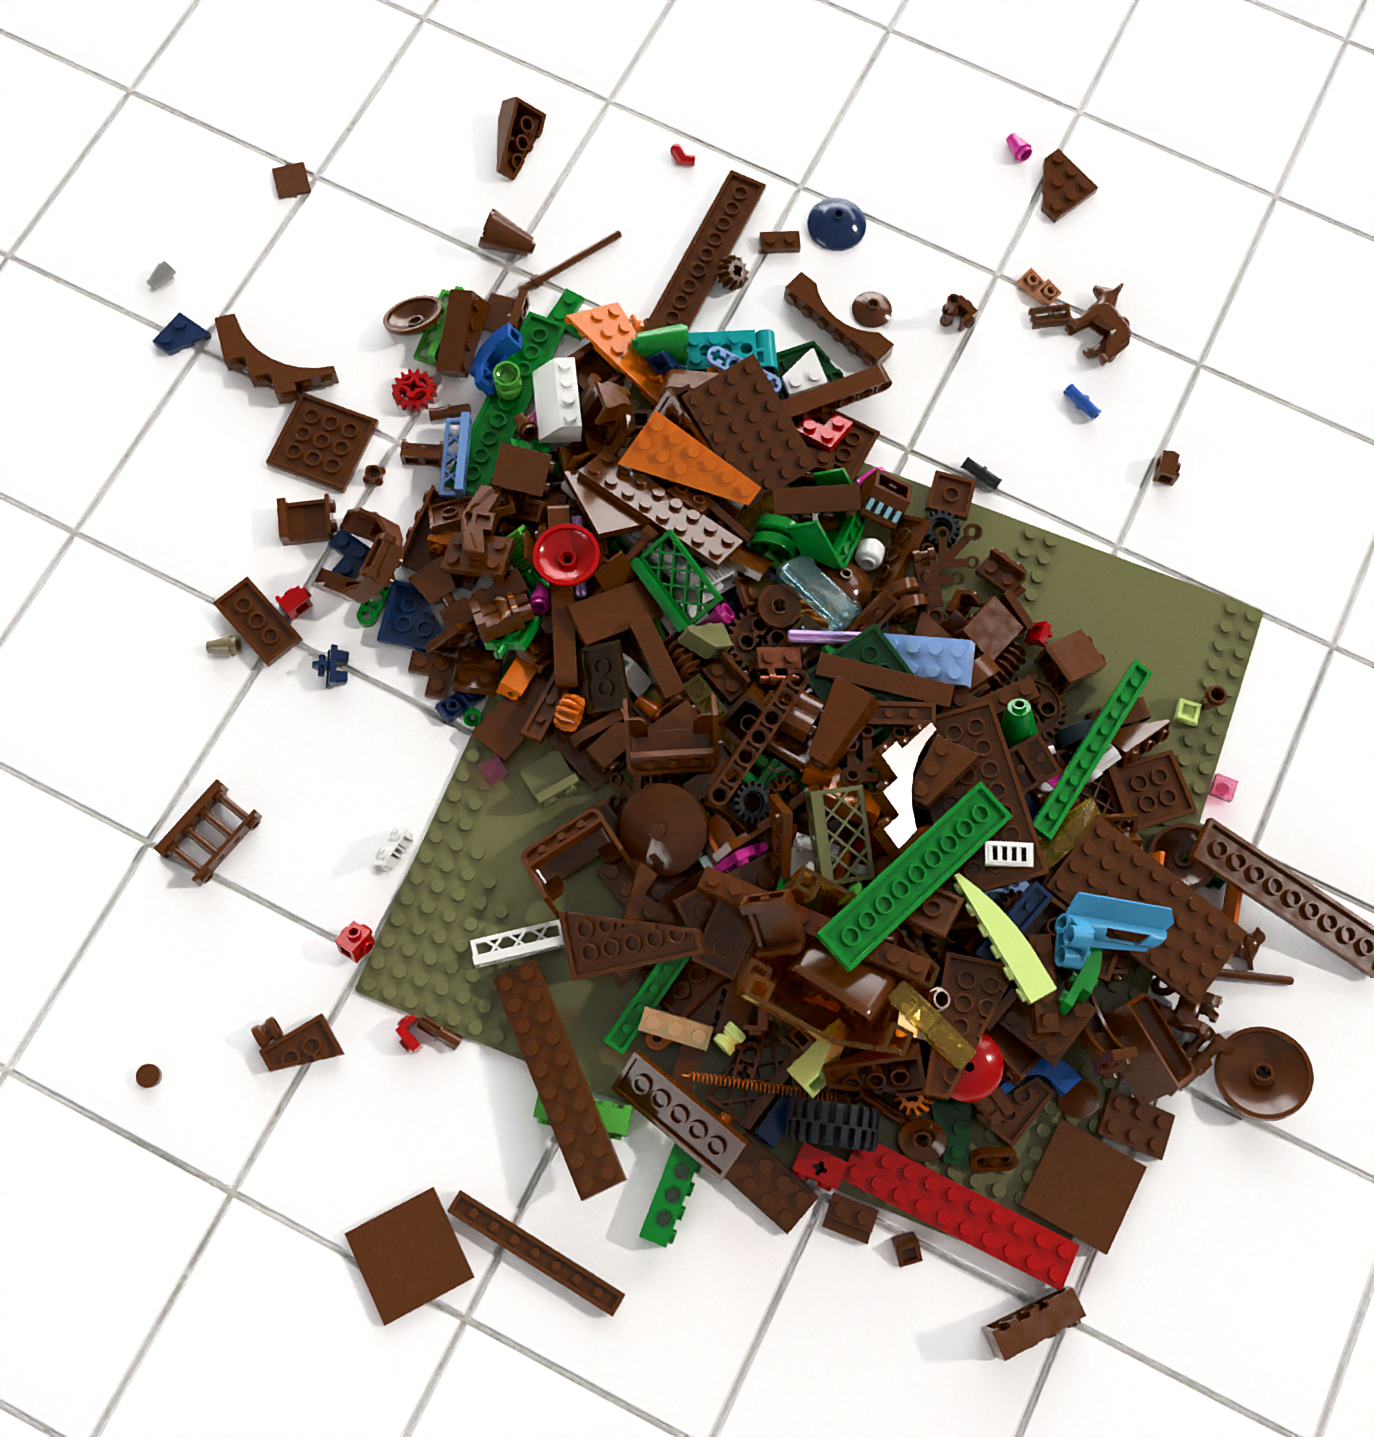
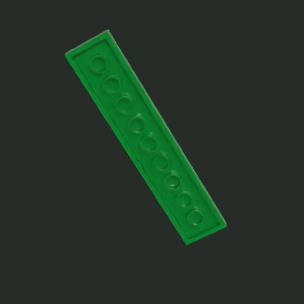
(496, 417)
(913, 876)

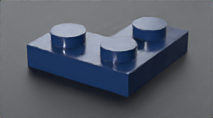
(353, 553)

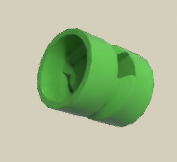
(507, 380)

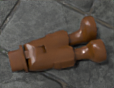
(1202, 1060)

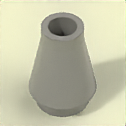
(161, 275)

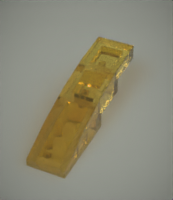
(700, 694)
(1070, 832)
(932, 1025)

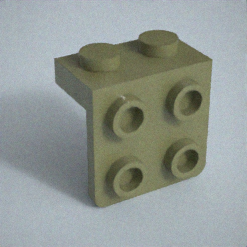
(550, 779)

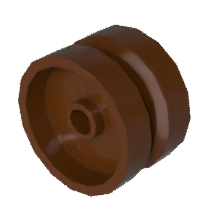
(906, 591)

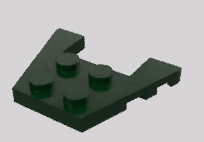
(789, 357)

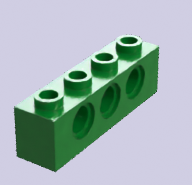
(651, 1230)

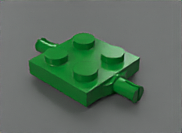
(516, 640)

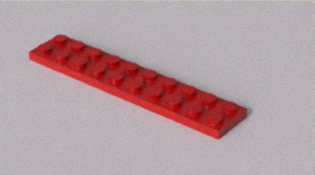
(962, 1214)

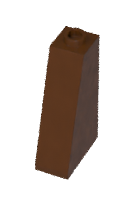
(655, 659)
(841, 723)

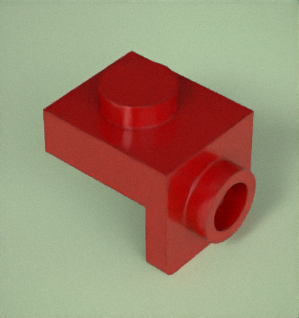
(408, 1041)

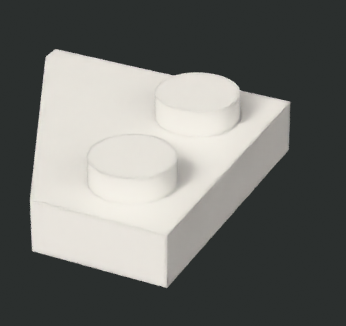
(804, 375)

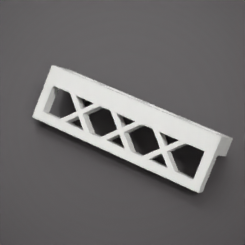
(517, 951)

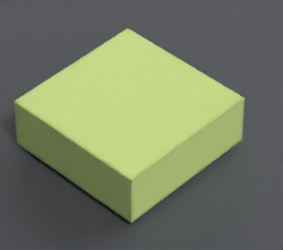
(1187, 712)

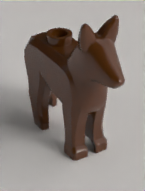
(1106, 322)

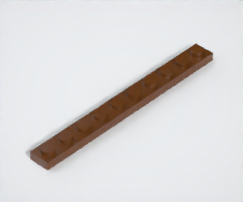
(884, 955)

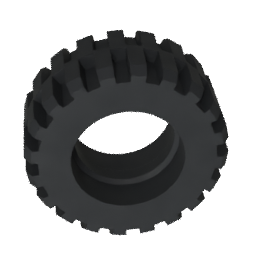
(832, 1124)

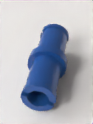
(1082, 401)

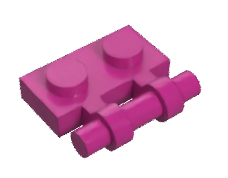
(741, 857)

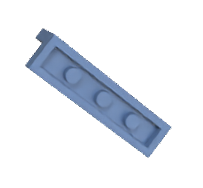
(461, 457)

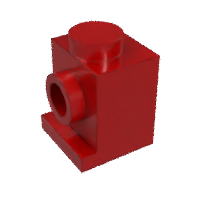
(295, 601)

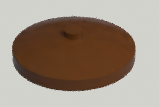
(664, 828)
(1265, 1075)

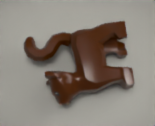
(1185, 1015)

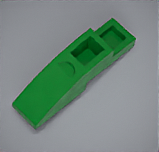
(1081, 982)

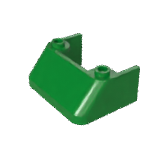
(832, 546)

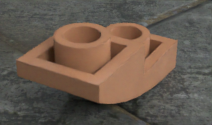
(1037, 288)

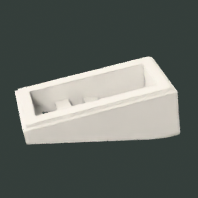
(989, 845)

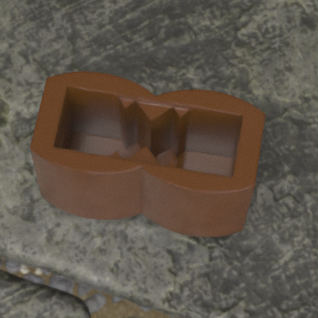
(802, 717)

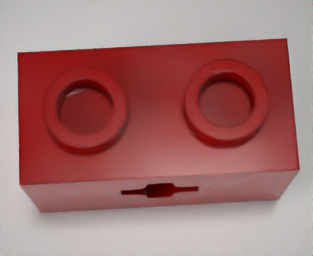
(833, 1171)

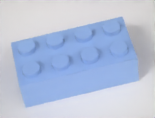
(937, 658)

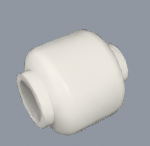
(869, 554)

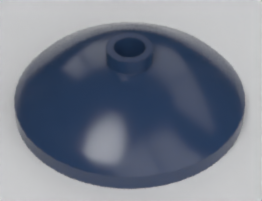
(833, 231)

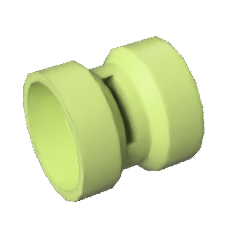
(731, 1036)

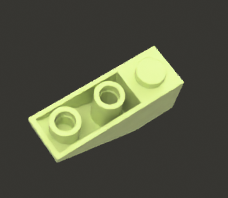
(809, 1069)

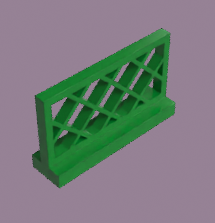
(664, 595)

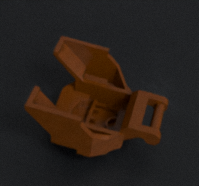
(604, 420)
(378, 565)

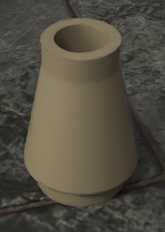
(224, 646)

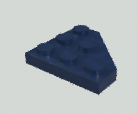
(408, 619)

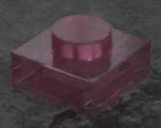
(493, 770)
(1223, 787)

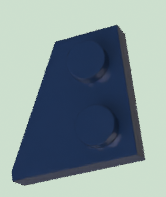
(179, 335)

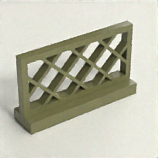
(819, 834)

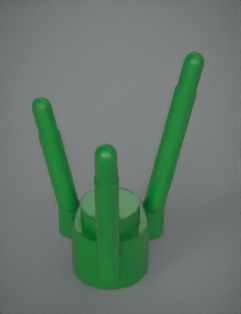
(532, 578)

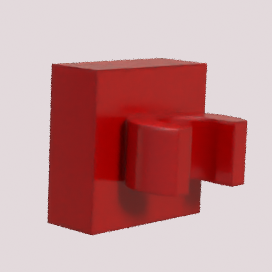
(1038, 634)

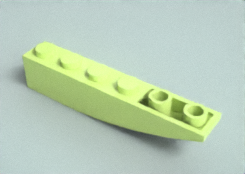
(1007, 943)

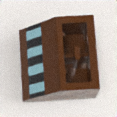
(884, 499)

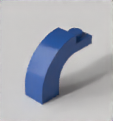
(493, 351)
(1060, 1077)

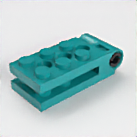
(737, 342)

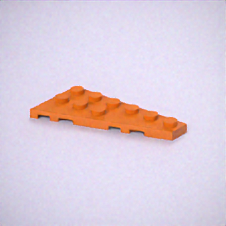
(611, 337)
(678, 457)

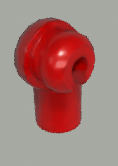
(680, 156)

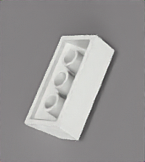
(557, 401)

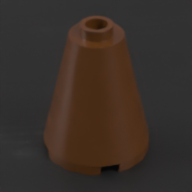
(505, 236)

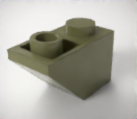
(706, 639)

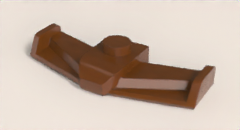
(478, 521)

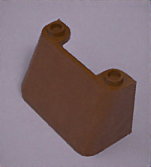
(859, 991)

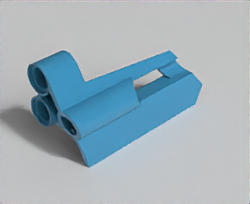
(1087, 922)

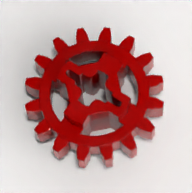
(416, 392)

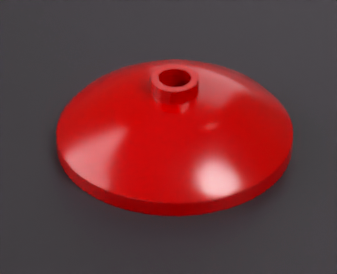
(565, 543)
(985, 1074)

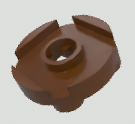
(777, 593)

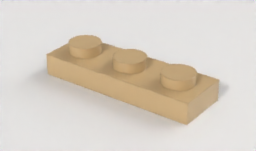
(675, 1028)

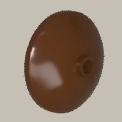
(413, 315)
(851, 581)
(1177, 841)

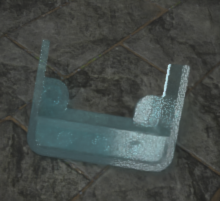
(818, 591)

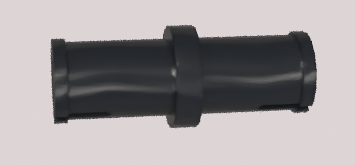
(981, 473)

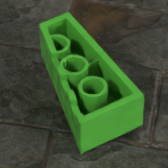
(614, 1117)

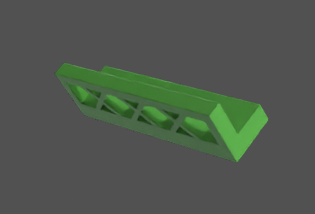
(434, 345)

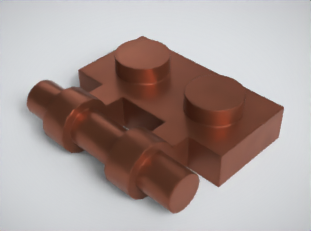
(777, 659)

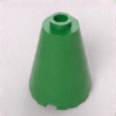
(671, 339)
(1018, 722)

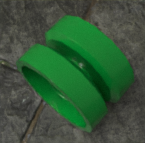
(773, 535)

